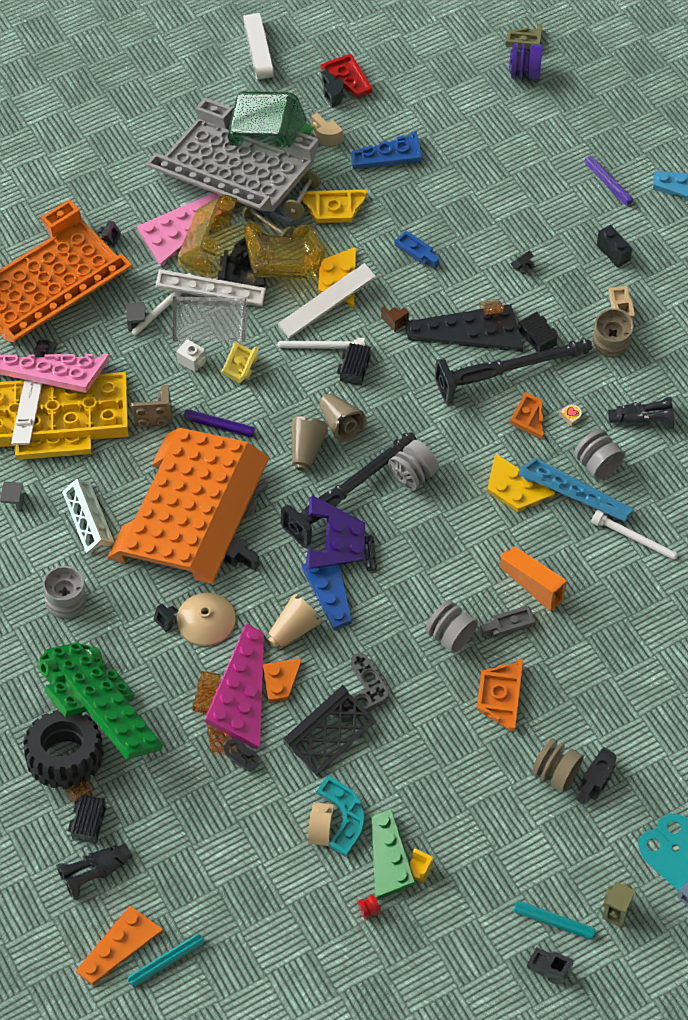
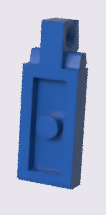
(417, 249)

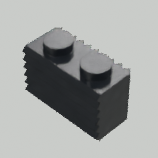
(614, 246)
(538, 332)
(355, 363)
(87, 819)

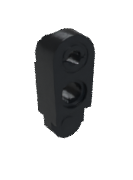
(597, 776)

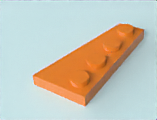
(121, 941)

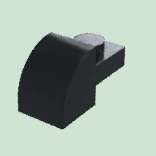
(332, 88)
(239, 552)
(552, 965)

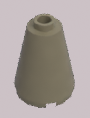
(342, 417)
(306, 441)

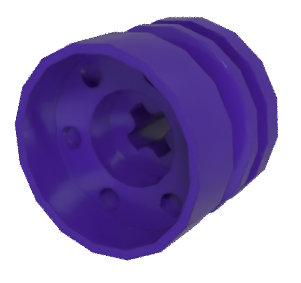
(526, 61)

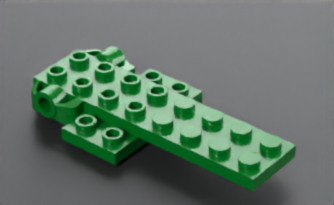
(82, 686)

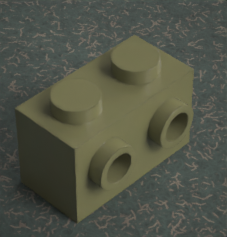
(618, 903)

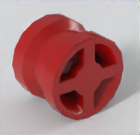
(369, 907)

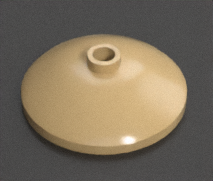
(208, 628)

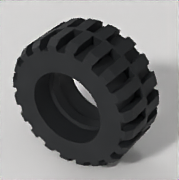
(68, 769)

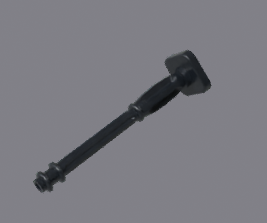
(448, 379)
(299, 524)

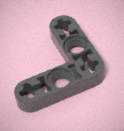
(370, 688)

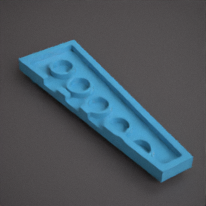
(561, 482)

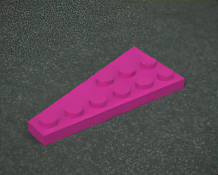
(239, 694)

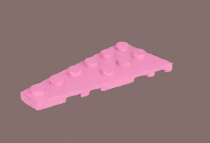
(55, 369)

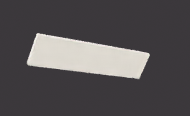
(26, 413)

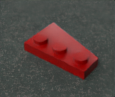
(351, 74)

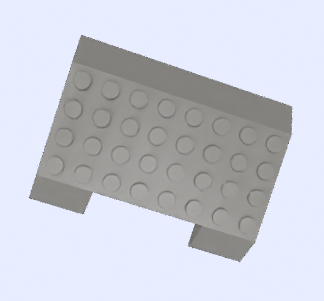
(250, 172)

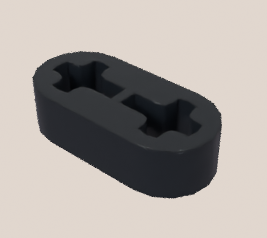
(238, 759)

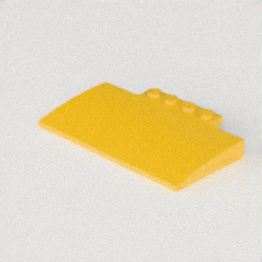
(66, 417)

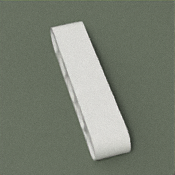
(258, 46)

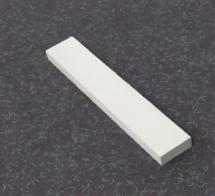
(209, 287)
(326, 300)

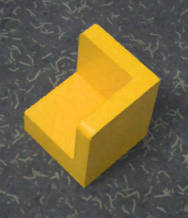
(421, 865)

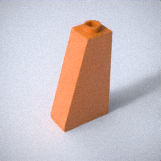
(534, 577)

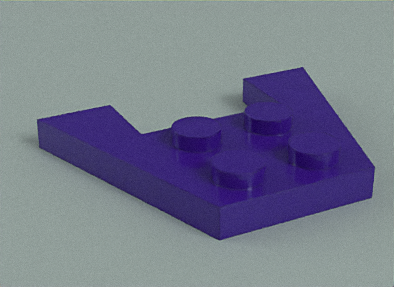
(343, 537)

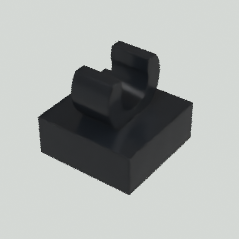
(110, 233)
(523, 260)
(44, 347)
(165, 616)

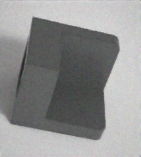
(135, 313)
(13, 494)

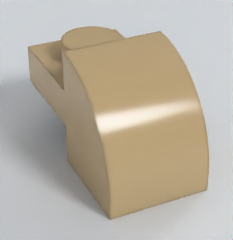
(327, 133)
(620, 299)
(320, 824)

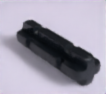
(370, 554)

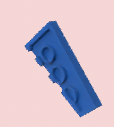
(395, 152)
(331, 594)

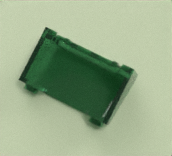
(266, 115)

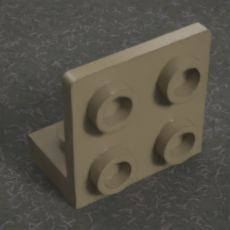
(154, 412)

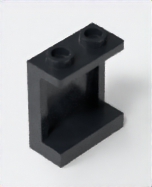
(239, 273)

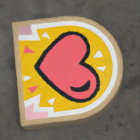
(571, 414)

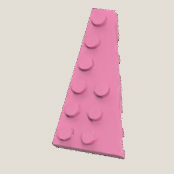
(167, 232)

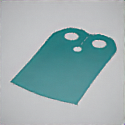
(669, 864)

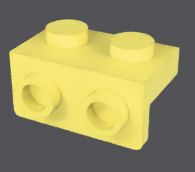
(239, 362)

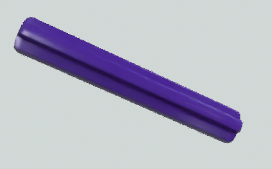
(608, 180)
(219, 423)

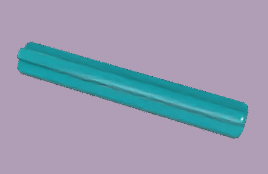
(554, 920)
(166, 960)

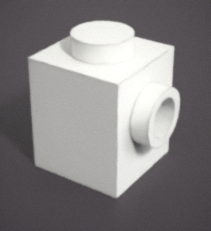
(191, 355)

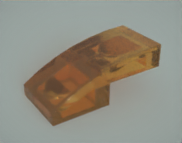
(491, 306)
(206, 690)

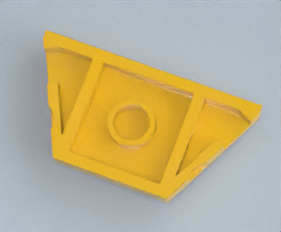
(334, 205)
(336, 268)
(511, 487)

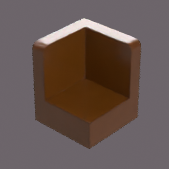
(394, 317)

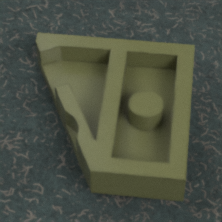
(524, 36)

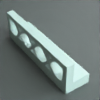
(91, 512)

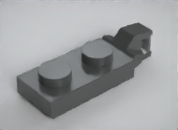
(508, 622)

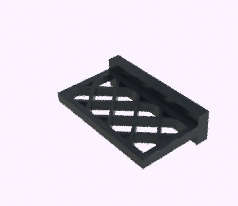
(314, 720)

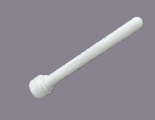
(160, 308)
(320, 344)
(601, 519)

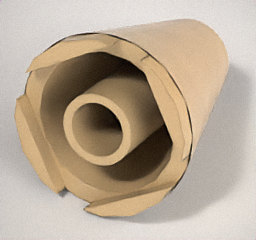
(293, 622)

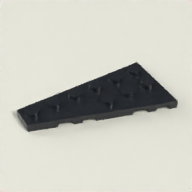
(469, 329)

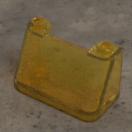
(199, 249)
(284, 255)

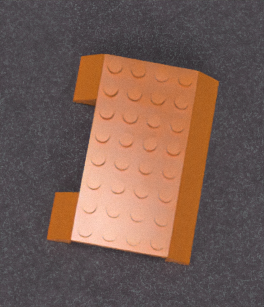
(55, 273)
(193, 503)

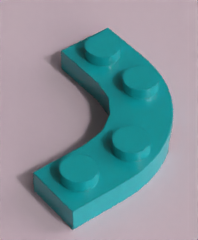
(351, 810)

